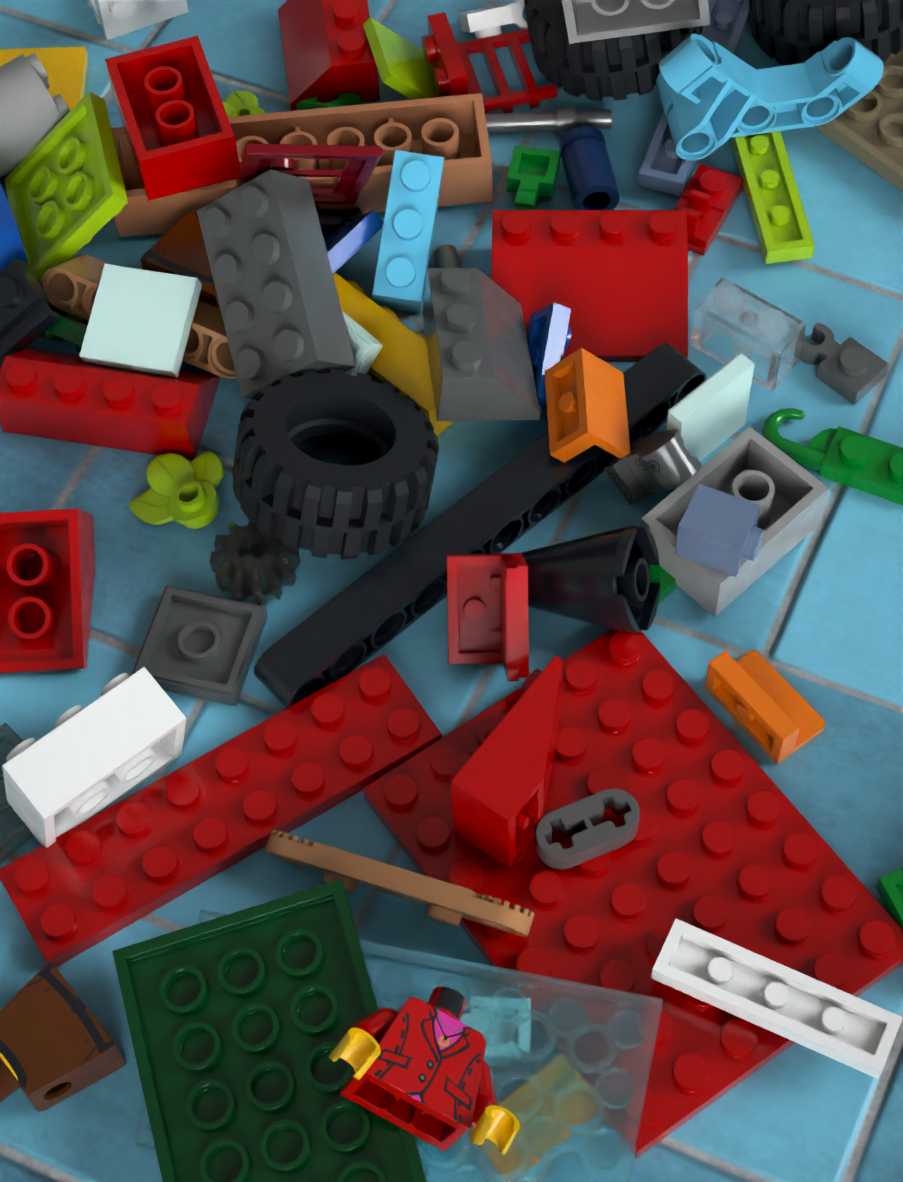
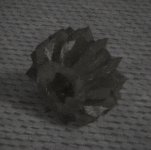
(252, 563)

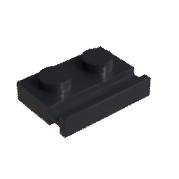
(22, 308)

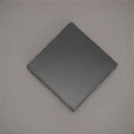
(202, 644)

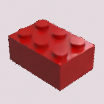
(173, 118)

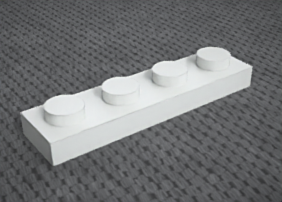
(777, 998)

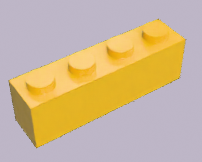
(404, 353)

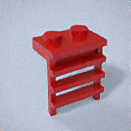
(455, 74)
(488, 611)

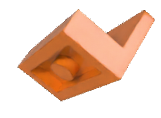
(586, 407)
(763, 703)

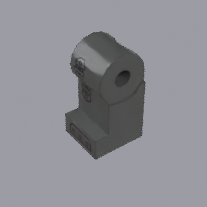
(653, 465)

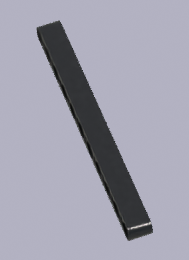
(481, 522)

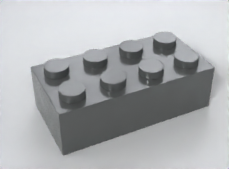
(274, 281)

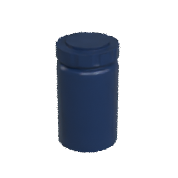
(588, 169)

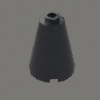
(597, 579)

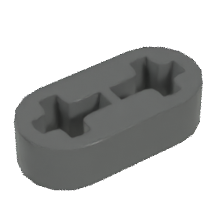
(584, 822)

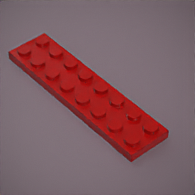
(216, 810)

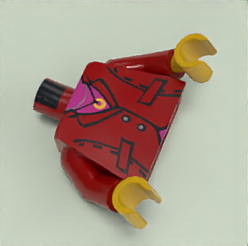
(425, 1072)

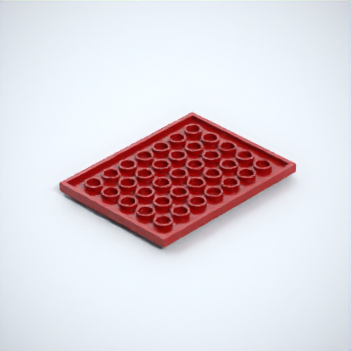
(708, 850)

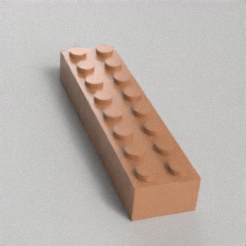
(430, 126)

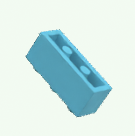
(408, 231)

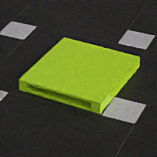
(400, 62)

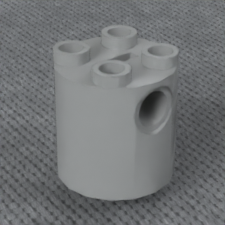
(25, 109)

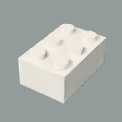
(94, 756)

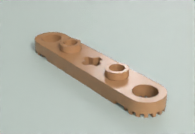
(444, 900)

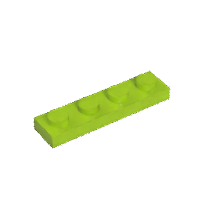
(773, 197)

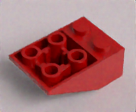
(506, 782)

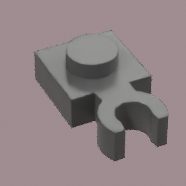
(845, 367)

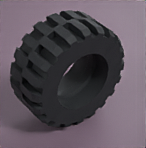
(800, 28)
(600, 66)
(328, 504)

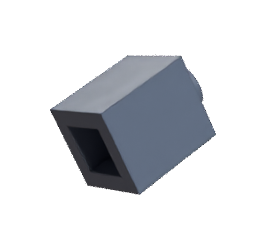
(719, 530)

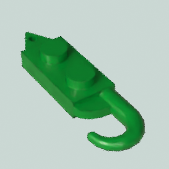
(844, 456)

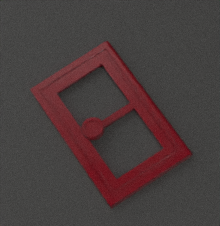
(278, 157)

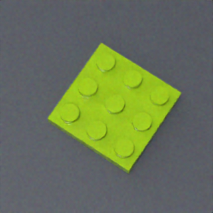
(67, 186)

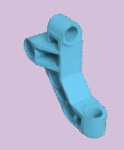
(720, 97)

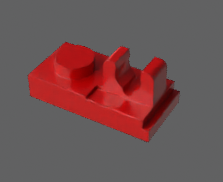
(708, 203)

